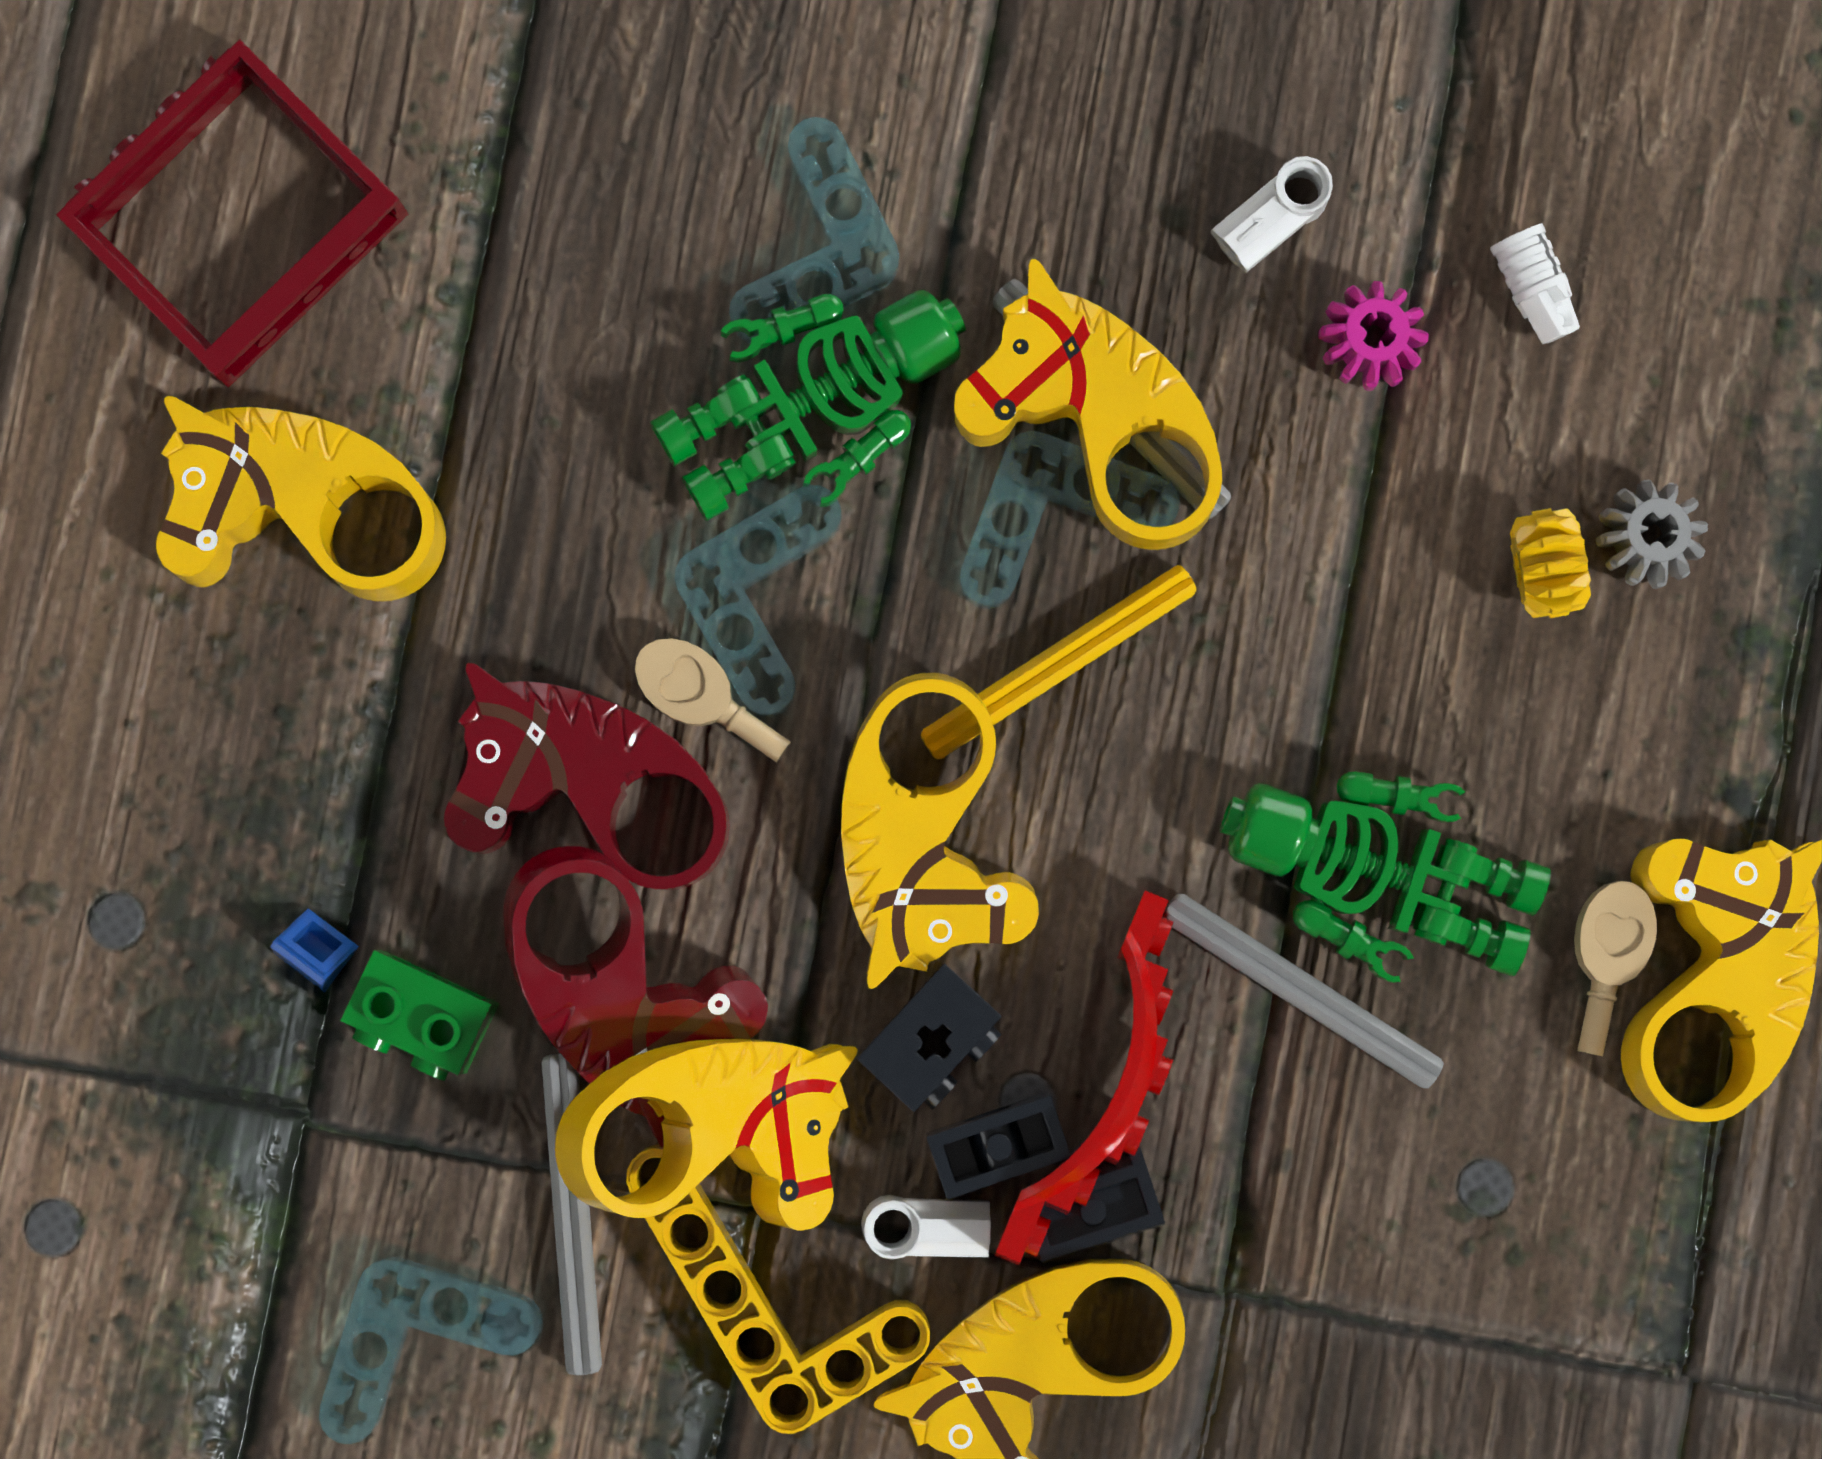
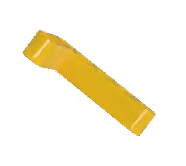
(754, 1310)

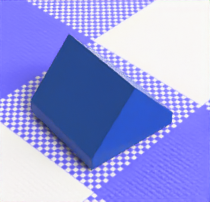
(314, 949)

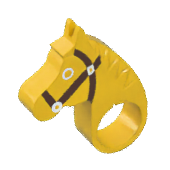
(263, 464)
(900, 877)
(1755, 965)
(982, 1375)

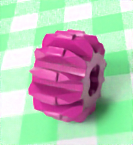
(1350, 334)

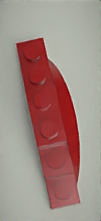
(1120, 1125)

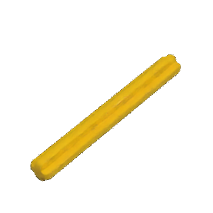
(1062, 659)

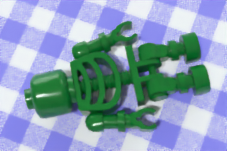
(908, 341)
(1277, 832)

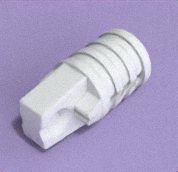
(1537, 283)

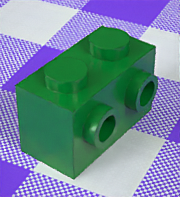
(419, 1014)

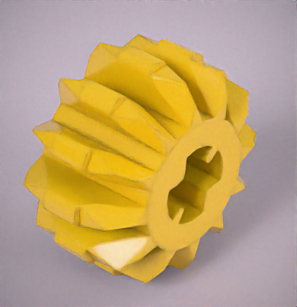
(1550, 563)

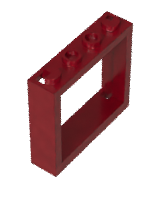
(176, 124)

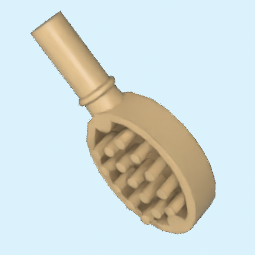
(697, 692)
(1611, 947)

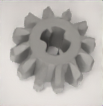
(1634, 517)

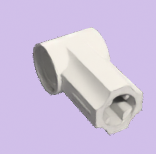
(1270, 215)
(934, 1228)

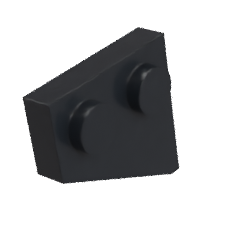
(1117, 1208)

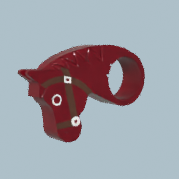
(553, 740)
(601, 1007)

